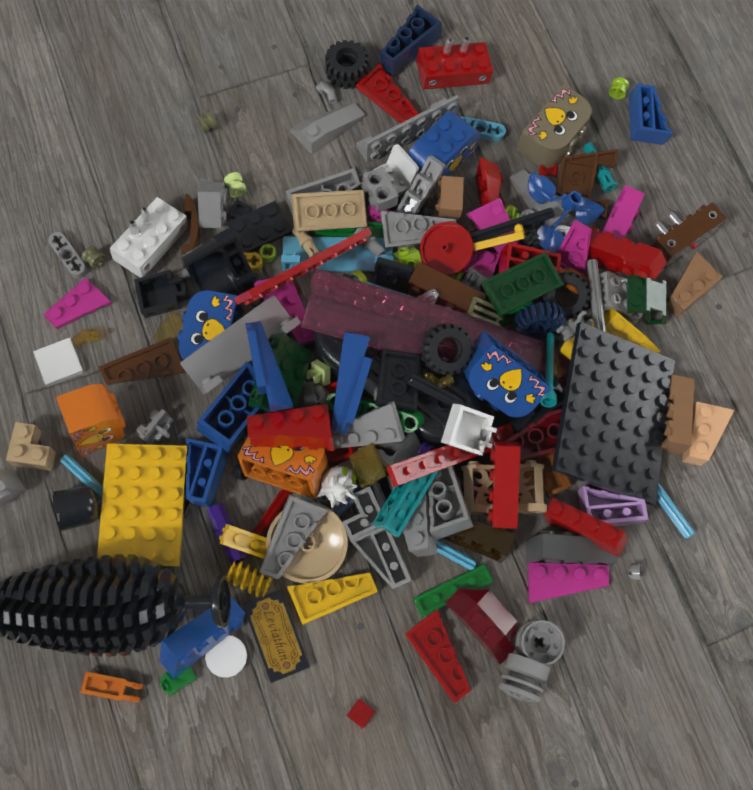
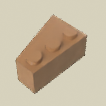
(693, 284)

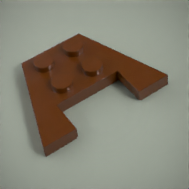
(579, 173)

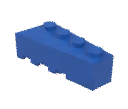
(196, 639)

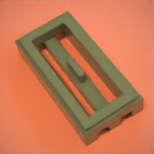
(473, 306)

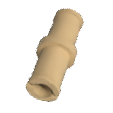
(306, 243)

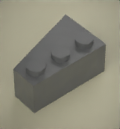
(398, 451)

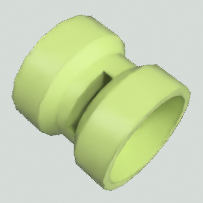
(235, 184)

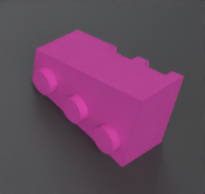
(624, 212)

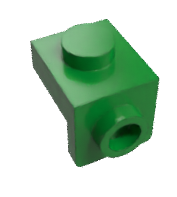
(172, 685)

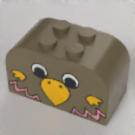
(555, 128)

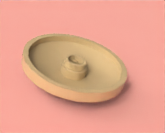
(321, 552)

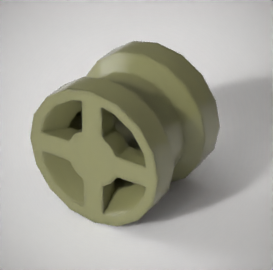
(207, 122)
(93, 256)

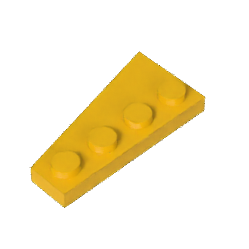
(327, 596)

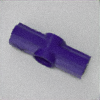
(219, 519)

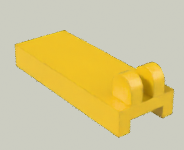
(517, 235)
(243, 541)

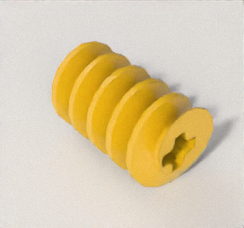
(248, 579)

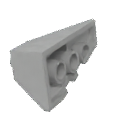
(325, 127)

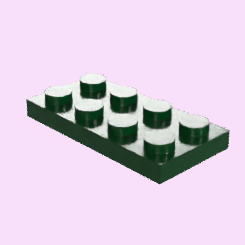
(522, 284)

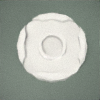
(227, 657)

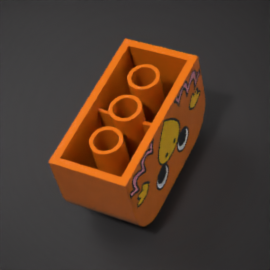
(92, 418)
(286, 468)

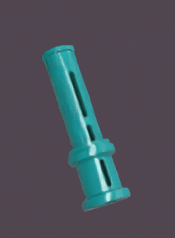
(602, 173)

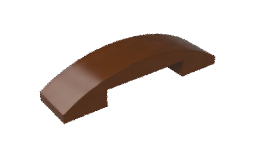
(195, 231)

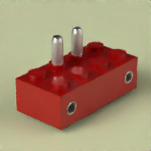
(454, 65)

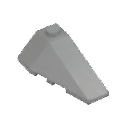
(520, 182)

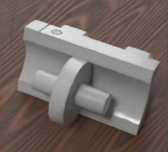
(157, 428)

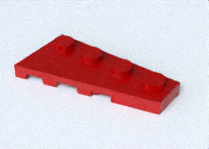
(384, 93)
(438, 654)

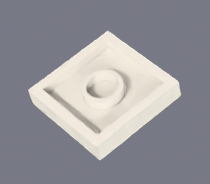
(58, 362)

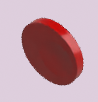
(447, 248)

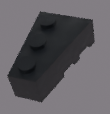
(538, 412)

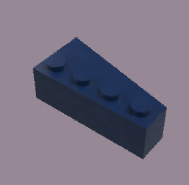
(418, 31)

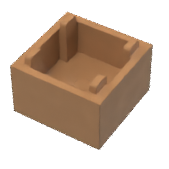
(450, 197)

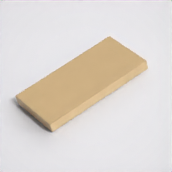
(329, 210)

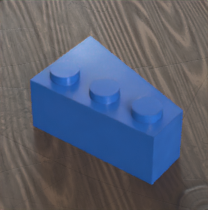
(645, 115)
(204, 471)

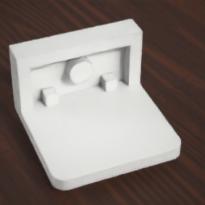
(400, 169)

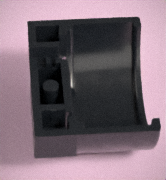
(212, 262)

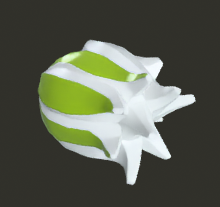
(338, 485)

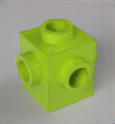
(408, 256)

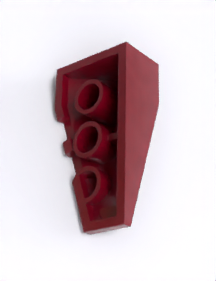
(539, 437)

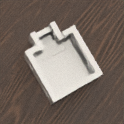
(468, 429)

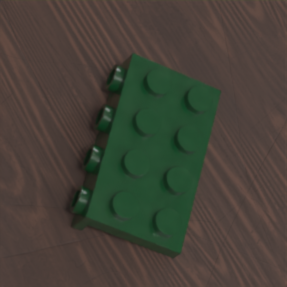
(293, 364)

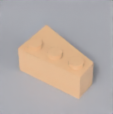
(707, 429)

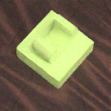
(319, 373)

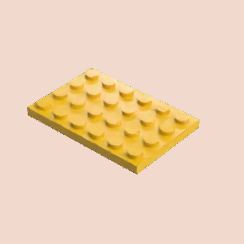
(143, 502)

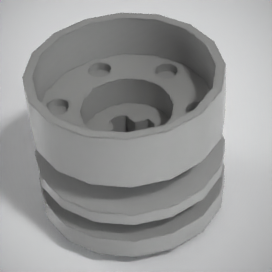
(550, 637)
(524, 678)

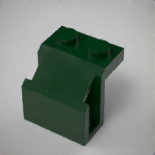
(646, 295)

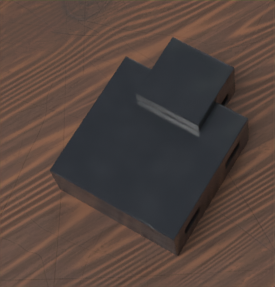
(160, 293)

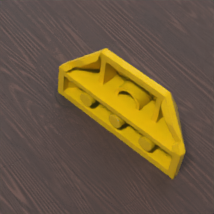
(620, 327)

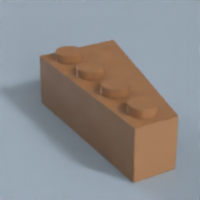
(679, 416)

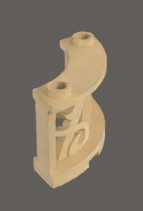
(526, 503)

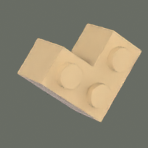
(25, 449)

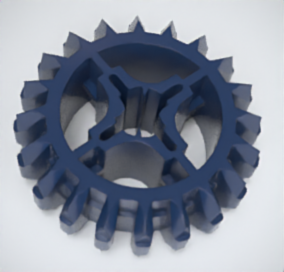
(539, 319)

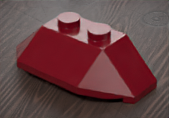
(485, 620)

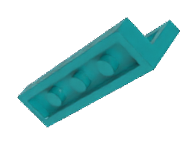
(402, 504)

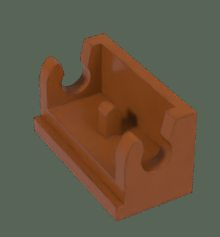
(552, 481)

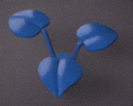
(585, 210)

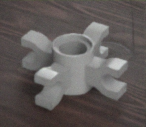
(569, 328)

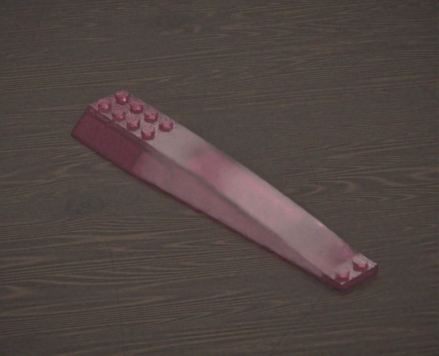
(399, 321)

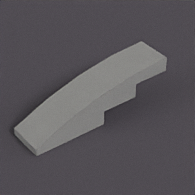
(421, 186)

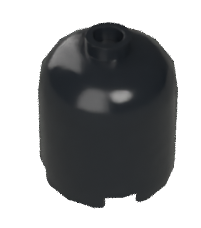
(76, 507)

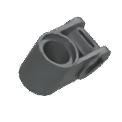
(474, 279)

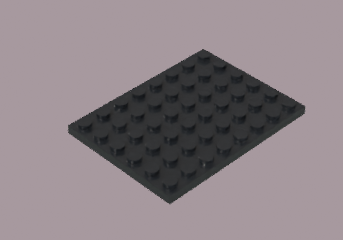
(614, 414)

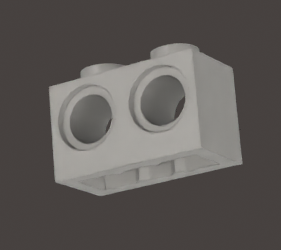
(383, 188)

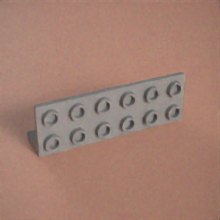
(373, 147)
(231, 347)

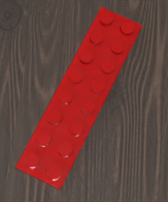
(302, 268)

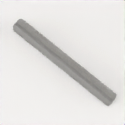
(596, 295)

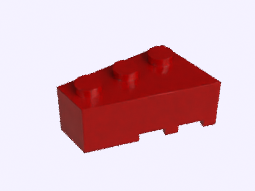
(514, 254)

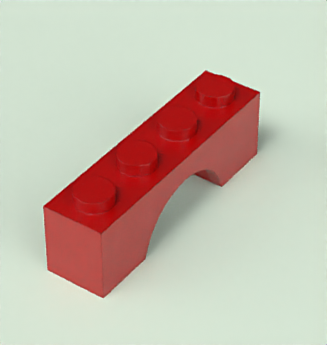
(599, 532)

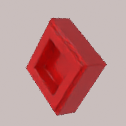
(552, 171)

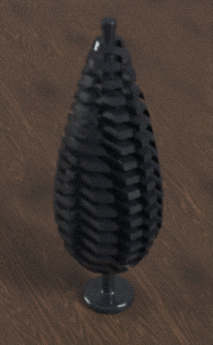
(102, 605)

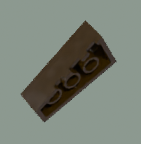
(484, 540)

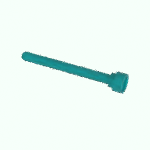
(550, 398)

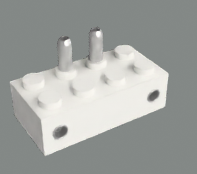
(149, 237)

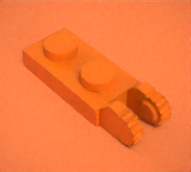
(108, 687)

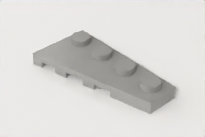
(406, 228)
(375, 427)
(294, 527)

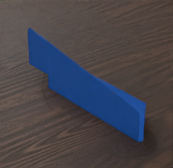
(266, 368)
(351, 381)

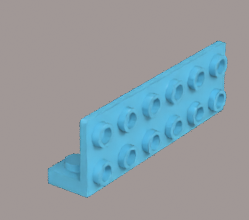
(353, 259)

